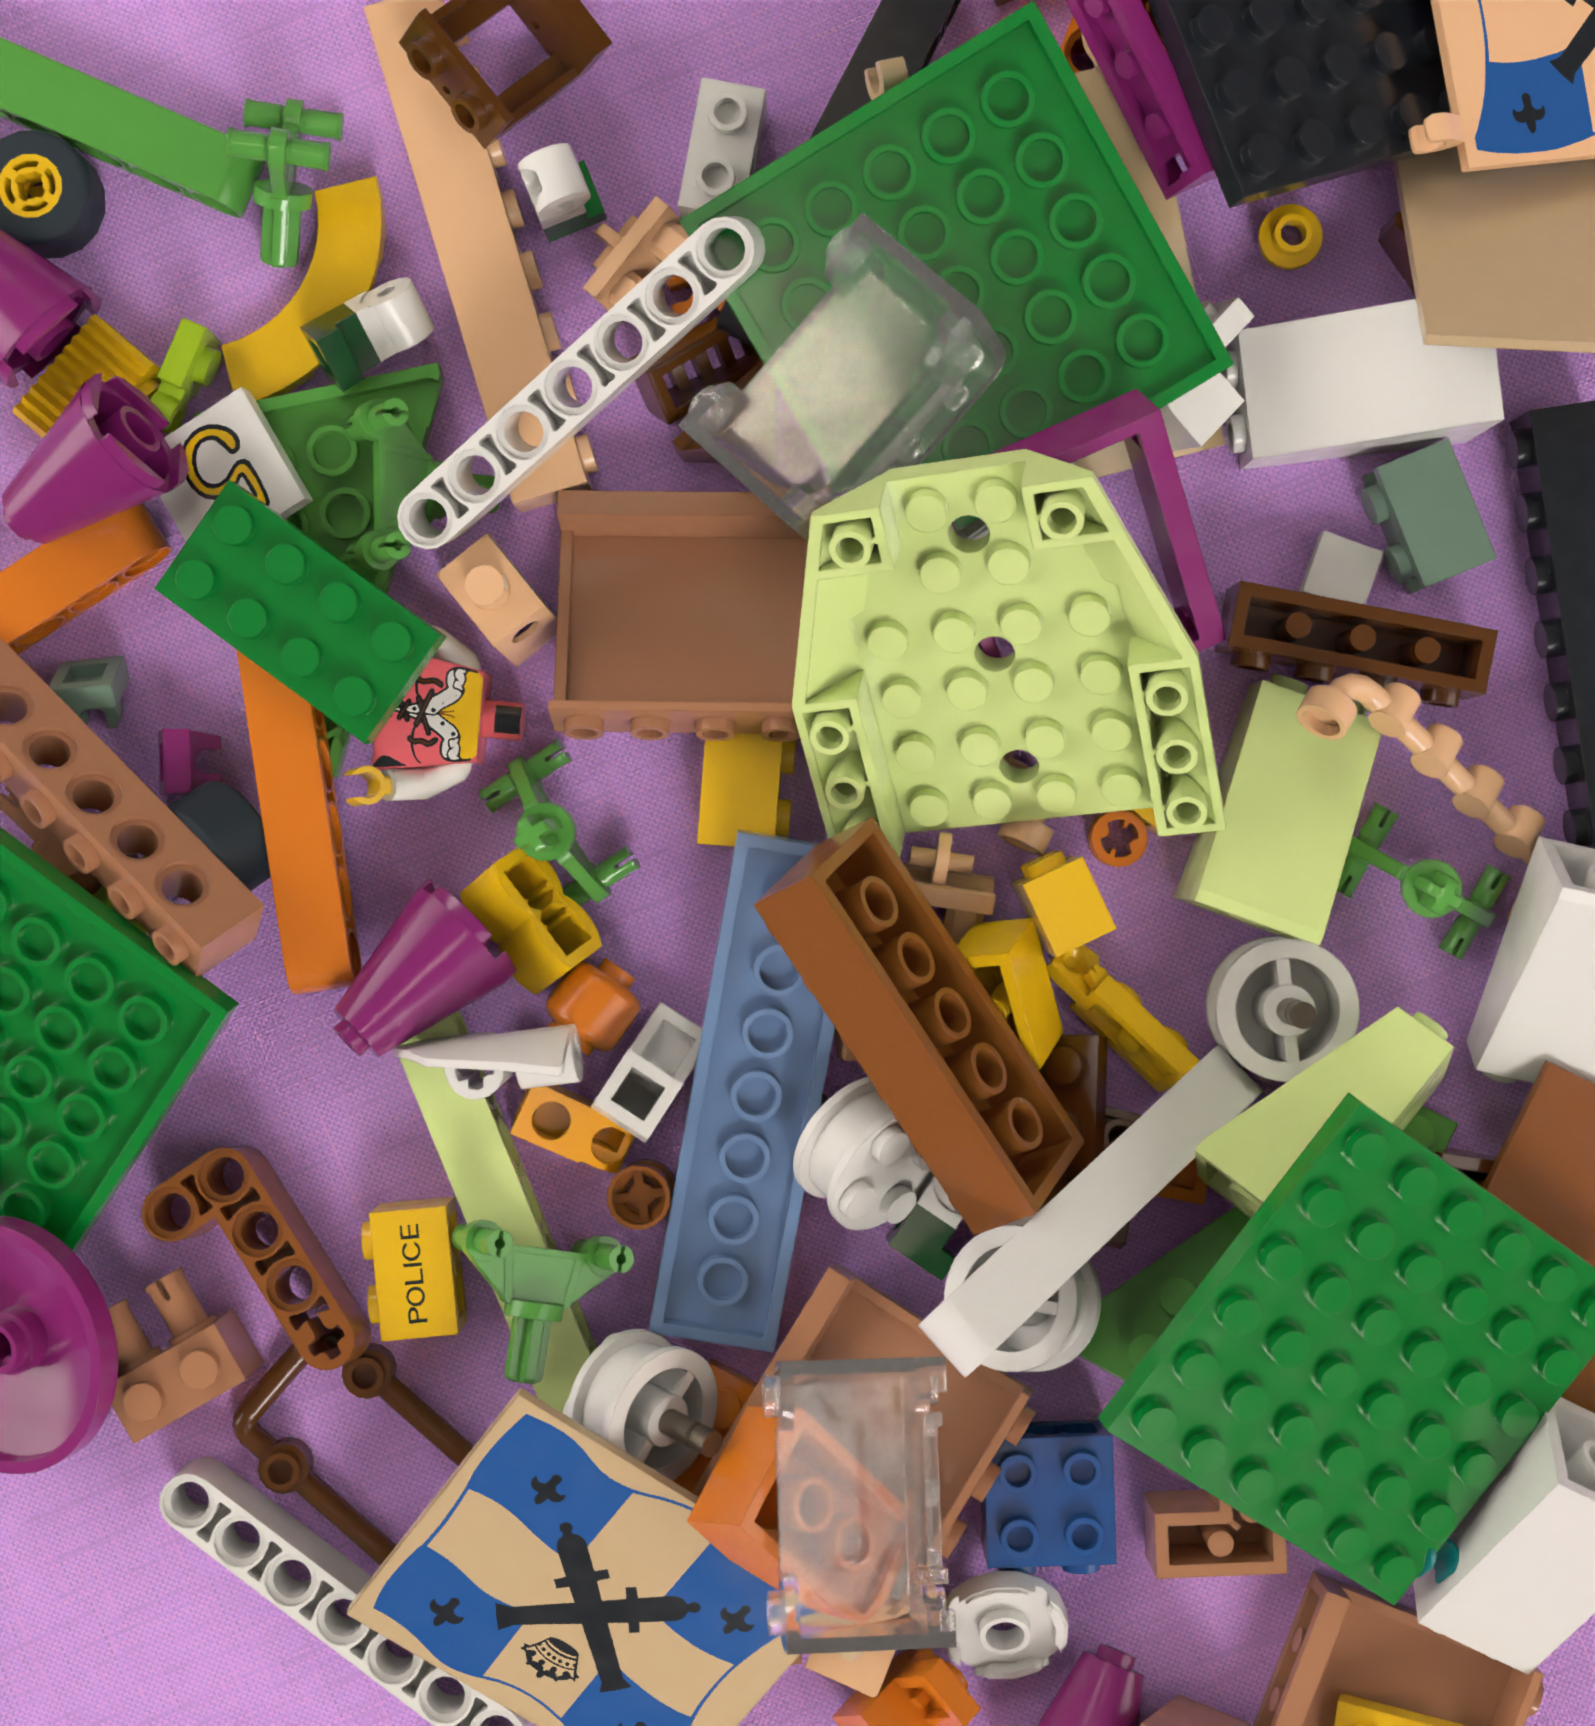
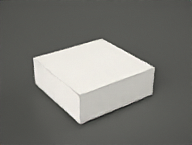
(1341, 569)

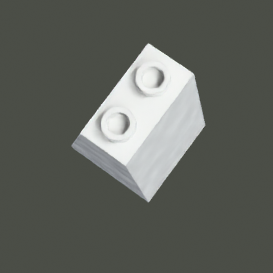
(1355, 388)
(1543, 974)
(1524, 1550)

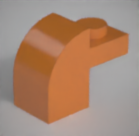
(914, 1693)

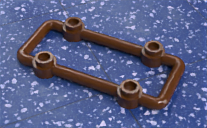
(289, 1462)

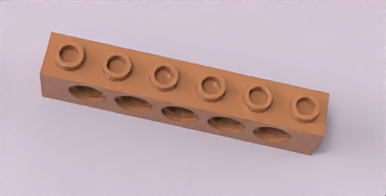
(131, 820)

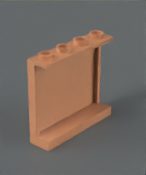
(676, 616)
(978, 1411)
(1381, 1653)

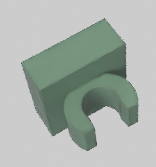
(93, 685)

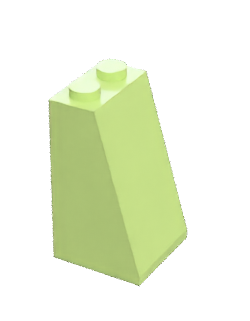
(1286, 817)
(1385, 1066)

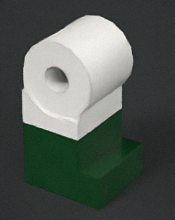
(367, 331)
(927, 1230)

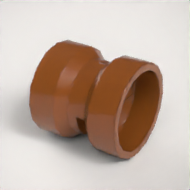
(632, 1198)

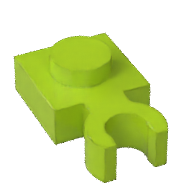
(187, 366)

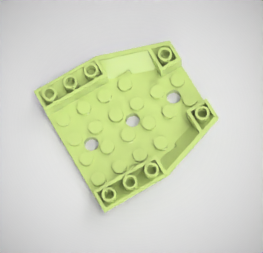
(916, 718)

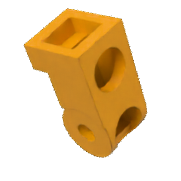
(570, 1128)

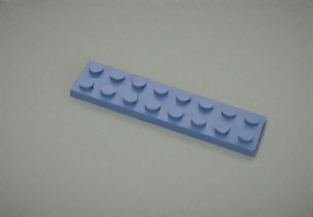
(747, 1106)

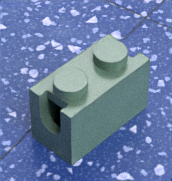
(1426, 517)

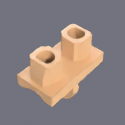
(633, 252)
(950, 884)

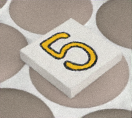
(233, 445)

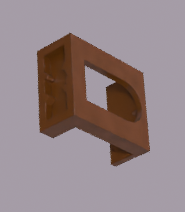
(561, 28)

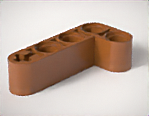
(268, 1265)

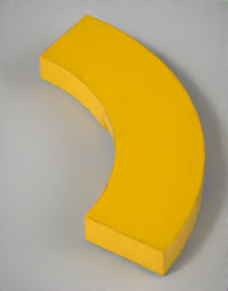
(342, 267)

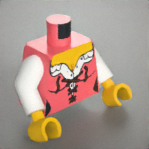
(438, 729)

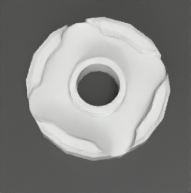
(1011, 1599)

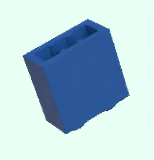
(1052, 1500)

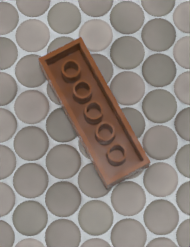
(922, 1026)

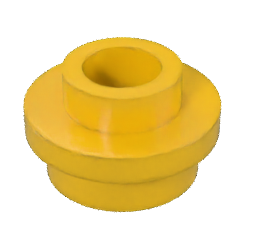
(1280, 253)

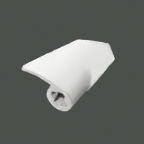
(536, 1055)

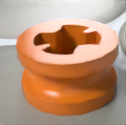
(1135, 847)

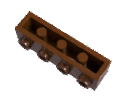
(1345, 637)

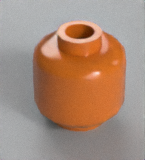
(596, 1003)

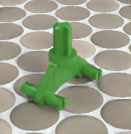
(284, 151)
(398, 468)
(549, 830)
(1426, 886)
(537, 1285)

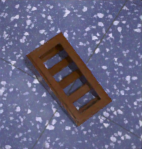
(674, 402)

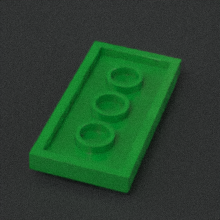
(300, 612)

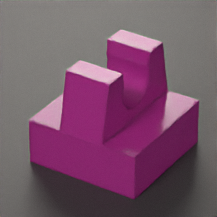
(178, 760)

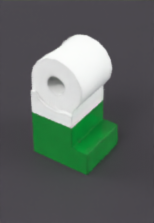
(561, 191)

